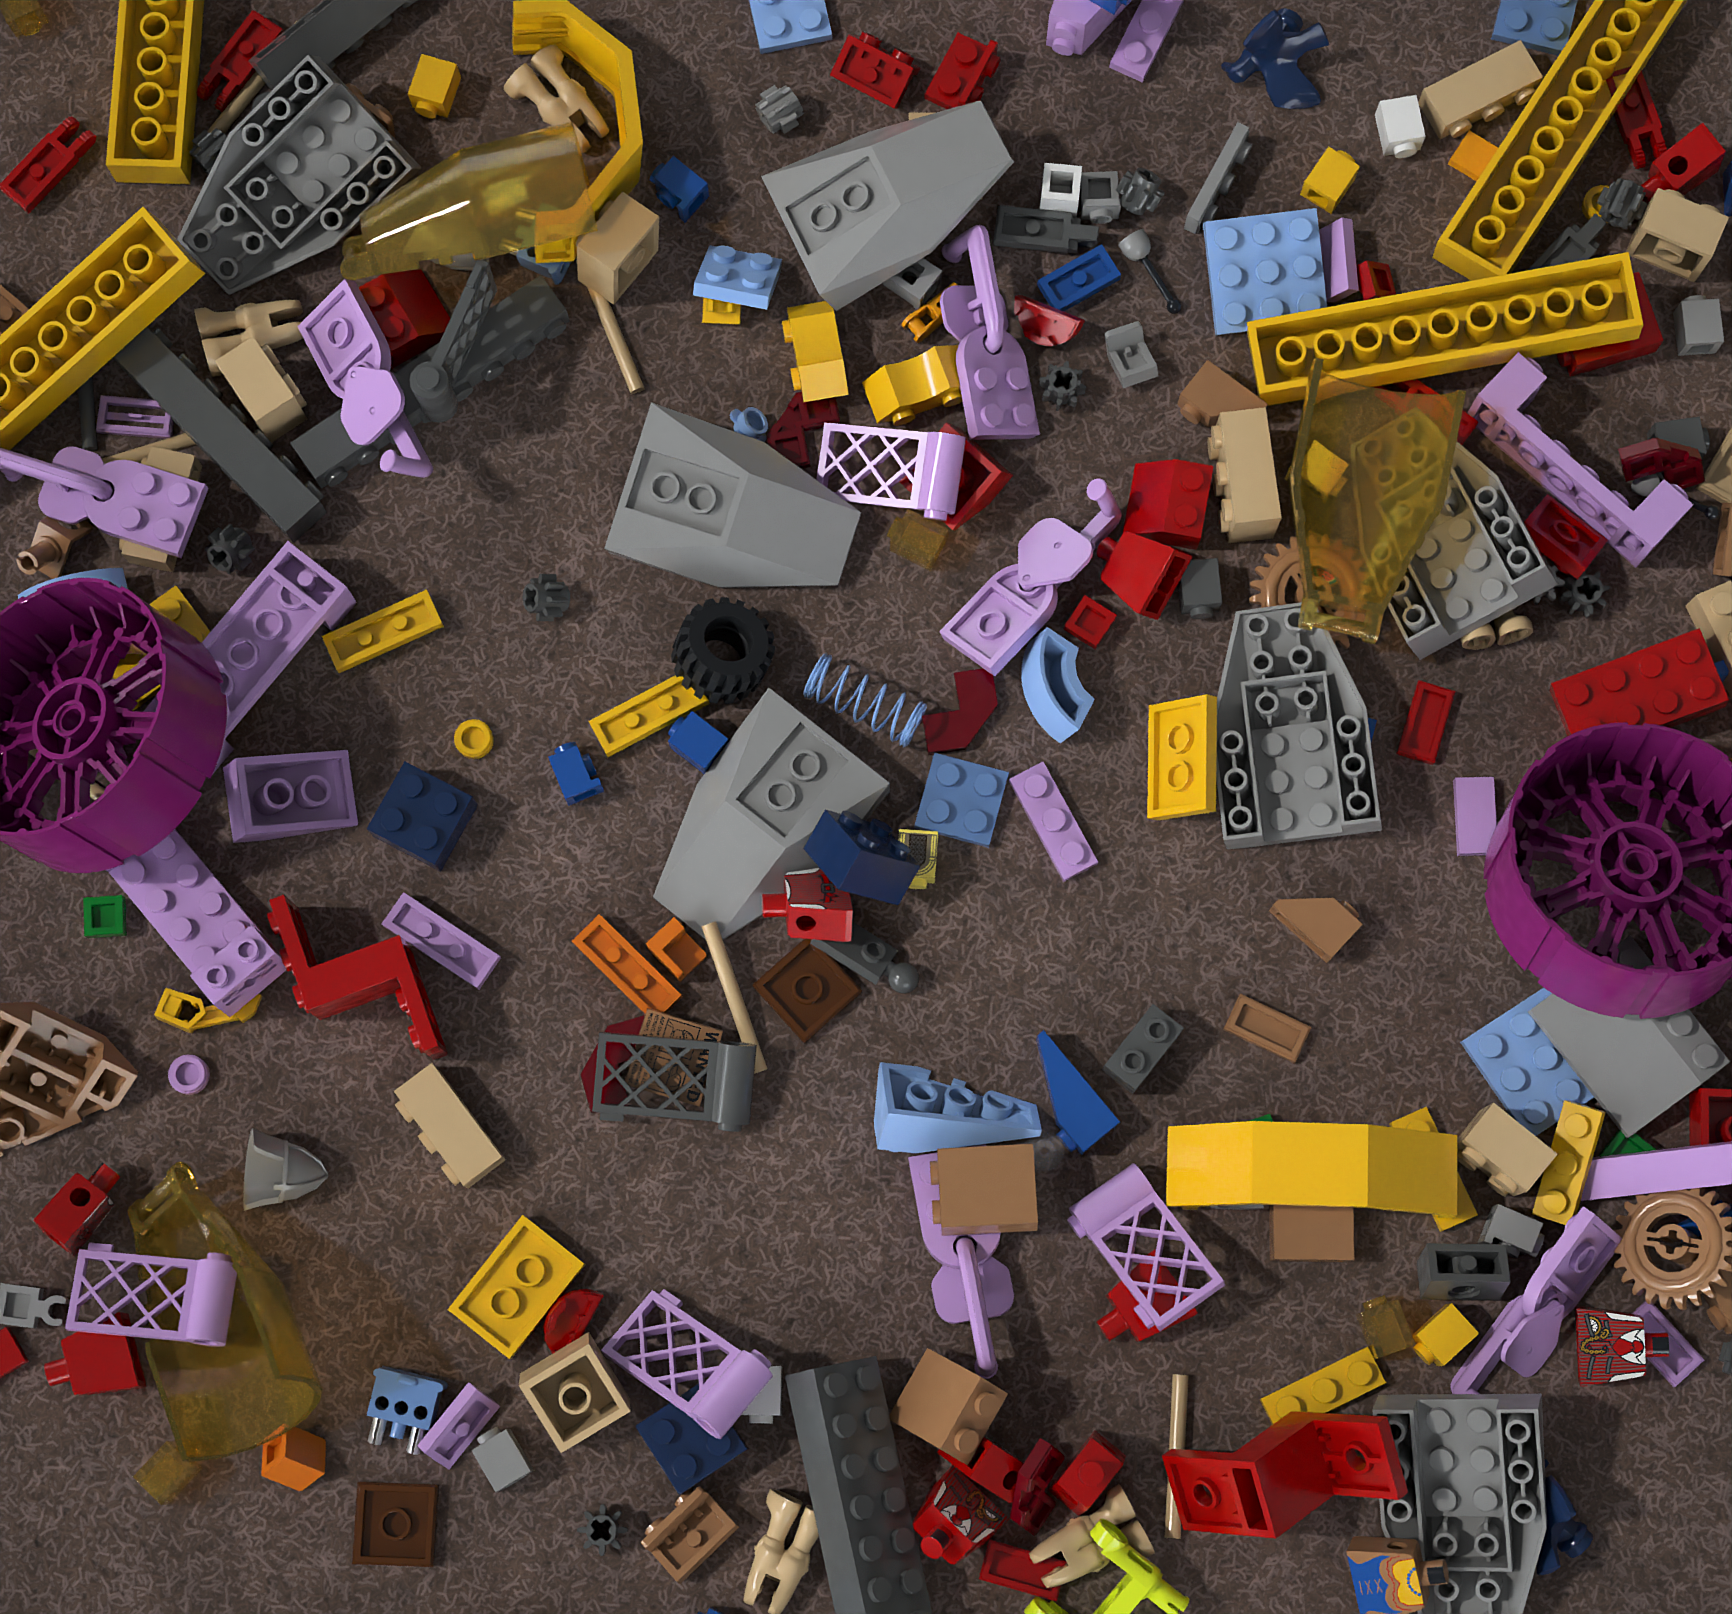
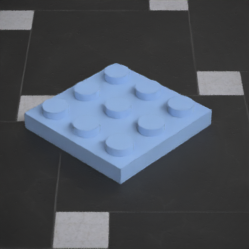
(1263, 267)
(1525, 1067)

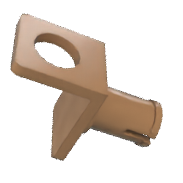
(51, 547)

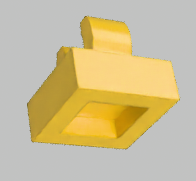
(721, 312)

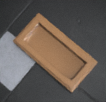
(1267, 1028)

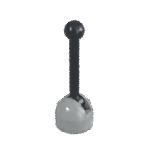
(1137, 248)
(1645, 485)

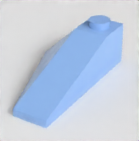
(928, 1115)

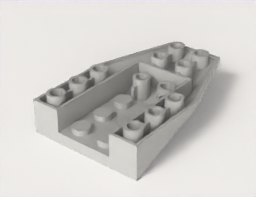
(292, 179)
(886, 197)
(727, 510)
(1471, 564)
(1290, 736)
(757, 815)
(1471, 1494)

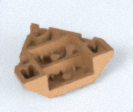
(53, 1073)

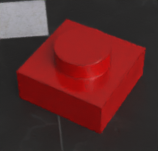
(1375, 280)
(1090, 622)

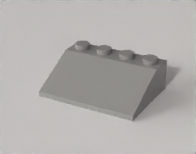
(1631, 1062)

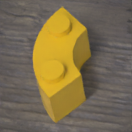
(816, 350)
(914, 386)

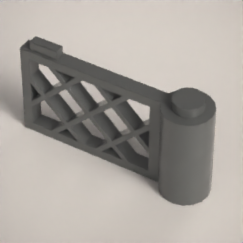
(434, 380)
(727, 1080)

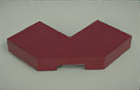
(788, 433)
(1677, 462)
(958, 728)
(616, 1054)
(1030, 1502)

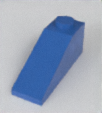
(1075, 1105)

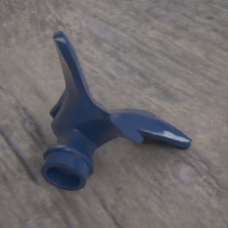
(1274, 51)
(1561, 1529)

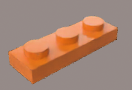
(625, 967)

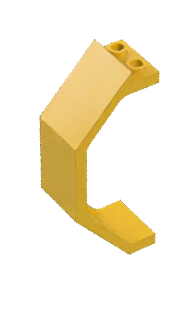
(611, 65)
(1312, 1166)

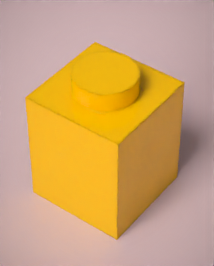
(434, 86)
(1330, 179)
(1443, 1336)

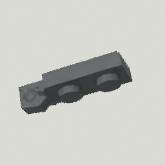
(1042, 230)
(1572, 244)

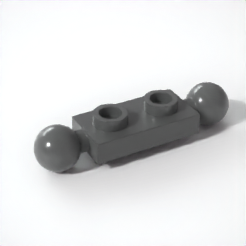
(871, 959)

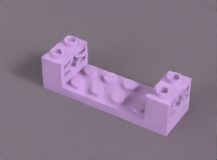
(1576, 486)
(270, 628)
(200, 922)

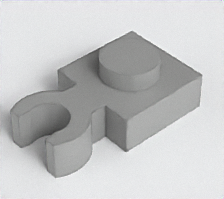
(24, 1306)

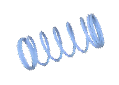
(820, 670)

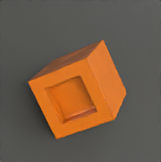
(676, 949)
(294, 1459)

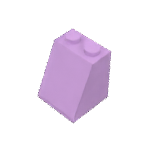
(1076, 25)

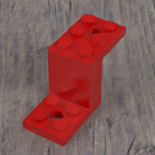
(356, 977)
(1285, 1473)

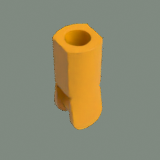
(915, 324)

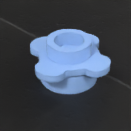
(750, 423)

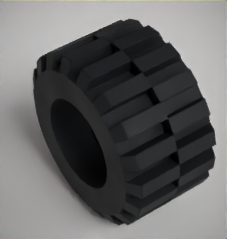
(733, 626)

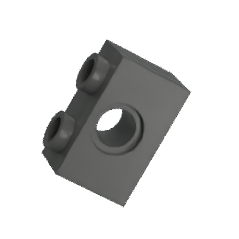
(1142, 1048)
(1463, 1271)

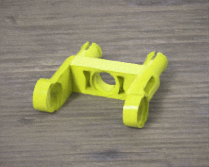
(1140, 1582)

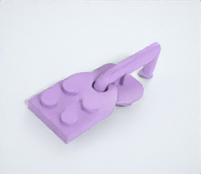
(988, 358)
(357, 369)
(117, 496)
(1025, 594)
(971, 1281)
(1532, 1322)

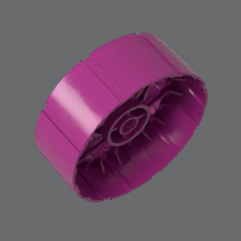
(89, 718)
(1579, 775)

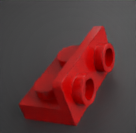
(874, 69)
(963, 72)

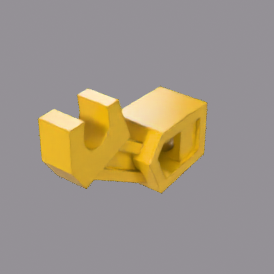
(173, 1002)

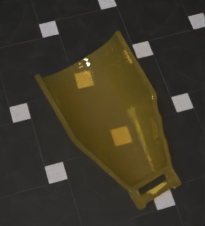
(478, 203)
(1364, 493)
(263, 1376)

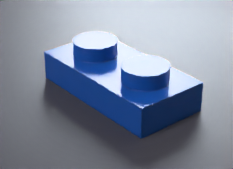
(1079, 279)

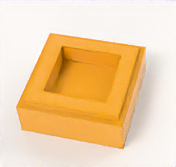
(1472, 155)

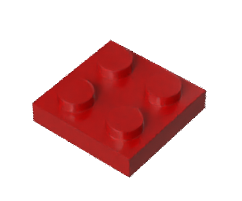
(1564, 536)

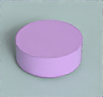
(188, 1074)

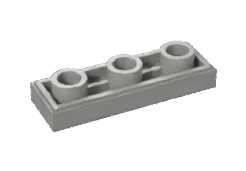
(1219, 179)

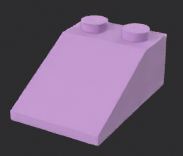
(289, 795)

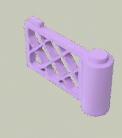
(935, 474)
(1110, 1212)
(204, 1305)
(729, 1385)

